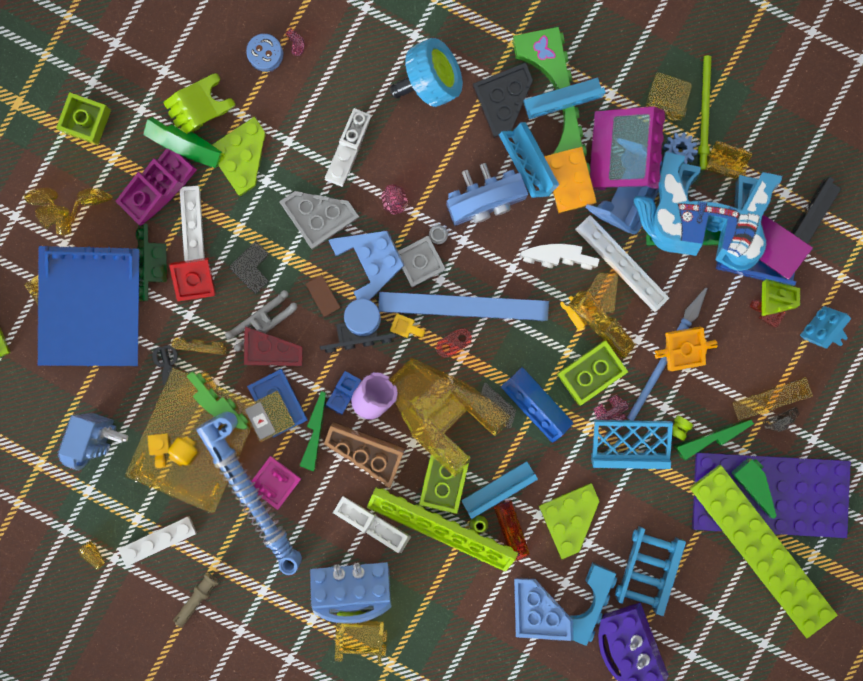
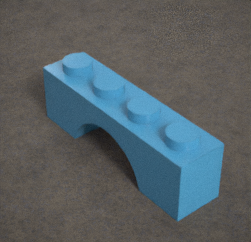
(601, 581)

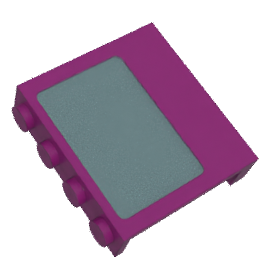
(627, 148)

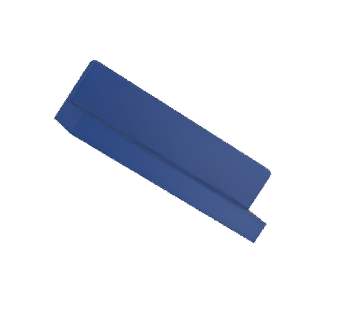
(761, 272)
(537, 405)

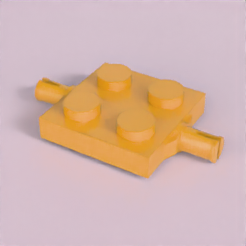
(685, 348)

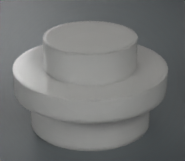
(438, 234)

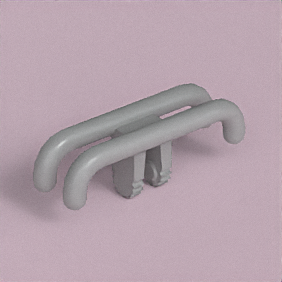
(261, 320)

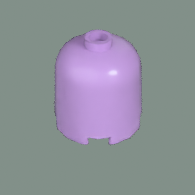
(373, 396)

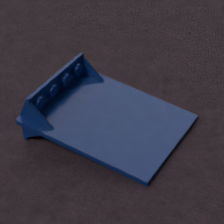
(88, 306)

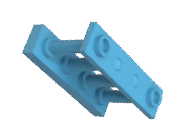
(663, 584)

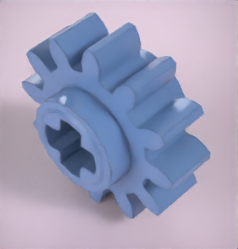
(688, 147)

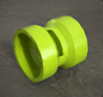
(683, 424)

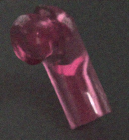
(298, 42)

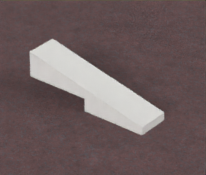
(372, 524)

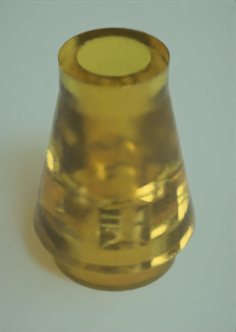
(91, 554)

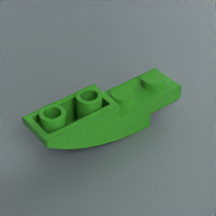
(207, 399)

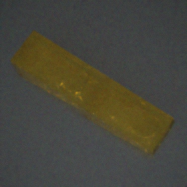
(598, 320)
(772, 399)

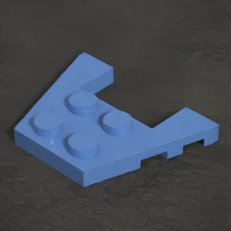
(377, 257)

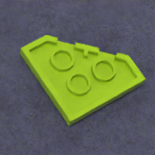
(242, 155)
(570, 518)

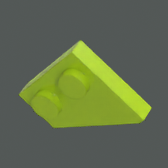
(778, 297)

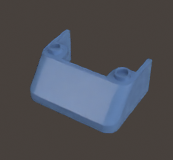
(621, 210)

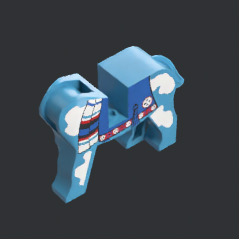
(681, 224)

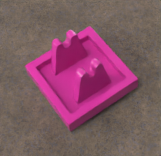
(275, 482)

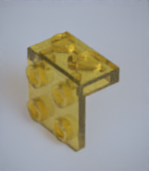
(669, 95)

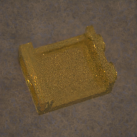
(360, 638)

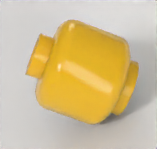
(182, 451)

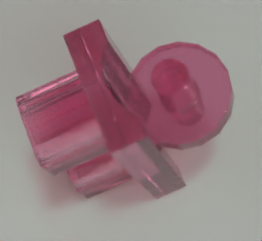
(618, 407)

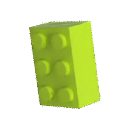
(592, 373)
(441, 488)

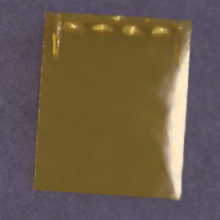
(179, 416)

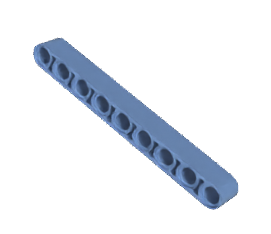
(463, 306)

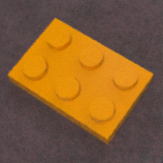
(573, 178)

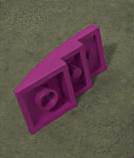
(155, 186)
(783, 249)

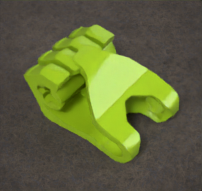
(195, 105)

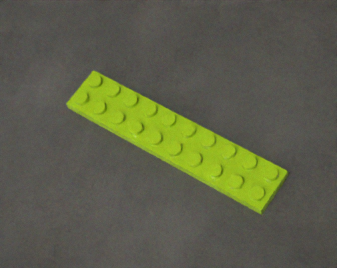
(763, 551)

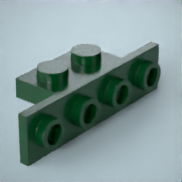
(151, 261)

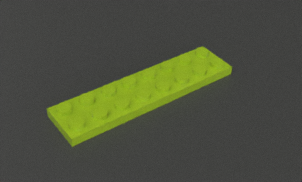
(441, 529)

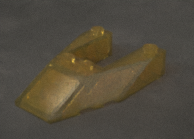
(434, 402)

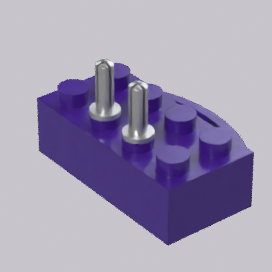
(631, 646)

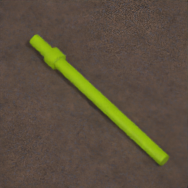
(704, 149)

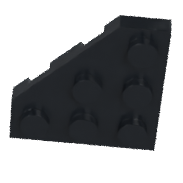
(503, 97)

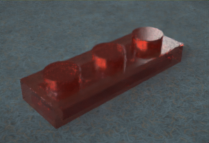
(511, 529)

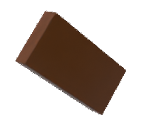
(323, 295)

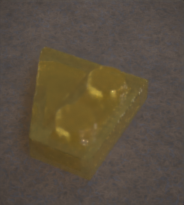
(604, 291)

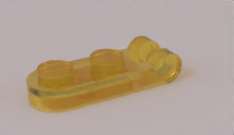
(198, 345)

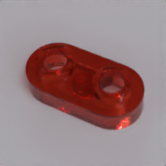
(453, 342)

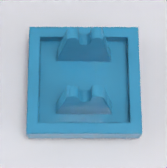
(826, 328)

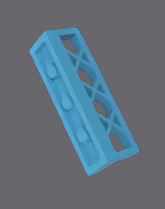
(564, 98)
(532, 160)
(499, 489)

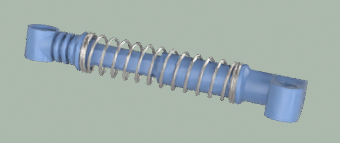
(226, 460)

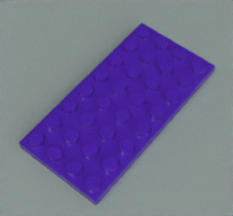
(805, 492)

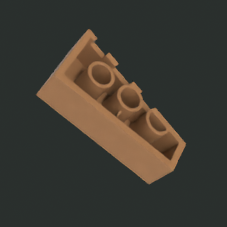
(366, 452)

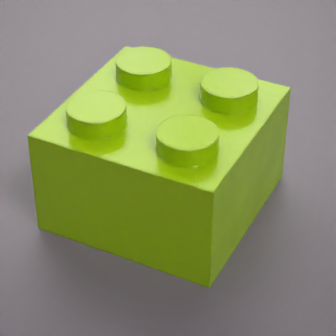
(83, 118)

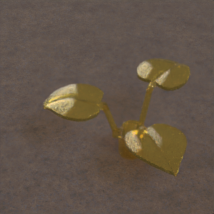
(51, 214)

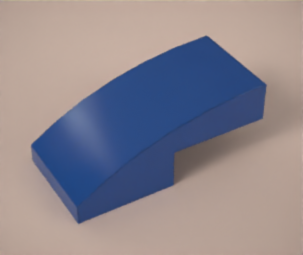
(343, 393)

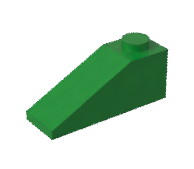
(755, 483)

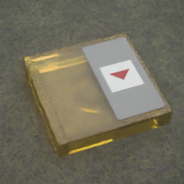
(268, 416)

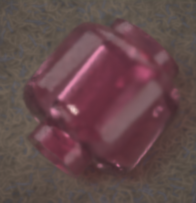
(394, 199)

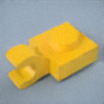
(577, 320)
(404, 326)
(159, 446)

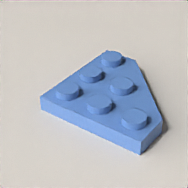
(539, 614)

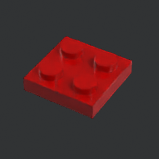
(192, 279)

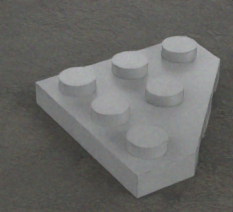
(318, 215)

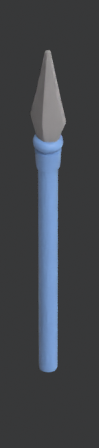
(690, 315)

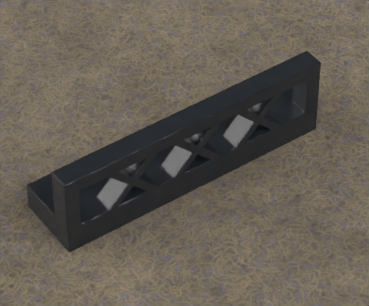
(816, 210)

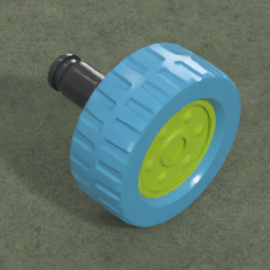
(430, 73)

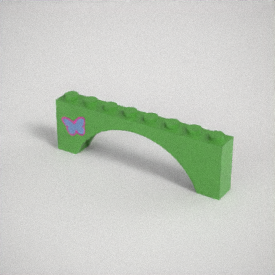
(545, 52)

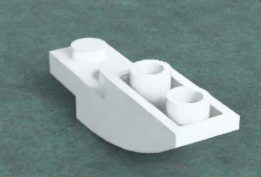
(348, 147)
(551, 253)

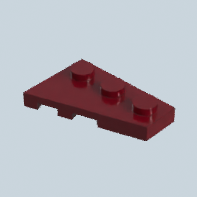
(269, 350)

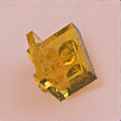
(728, 160)

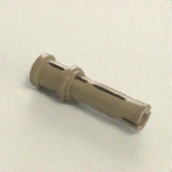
(200, 593)

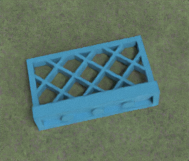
(632, 460)

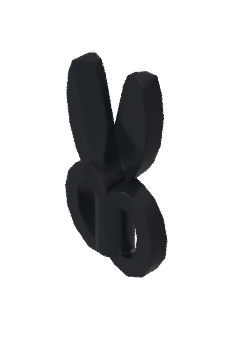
(167, 364)

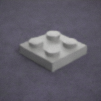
(421, 261)

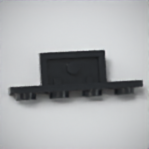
(349, 340)

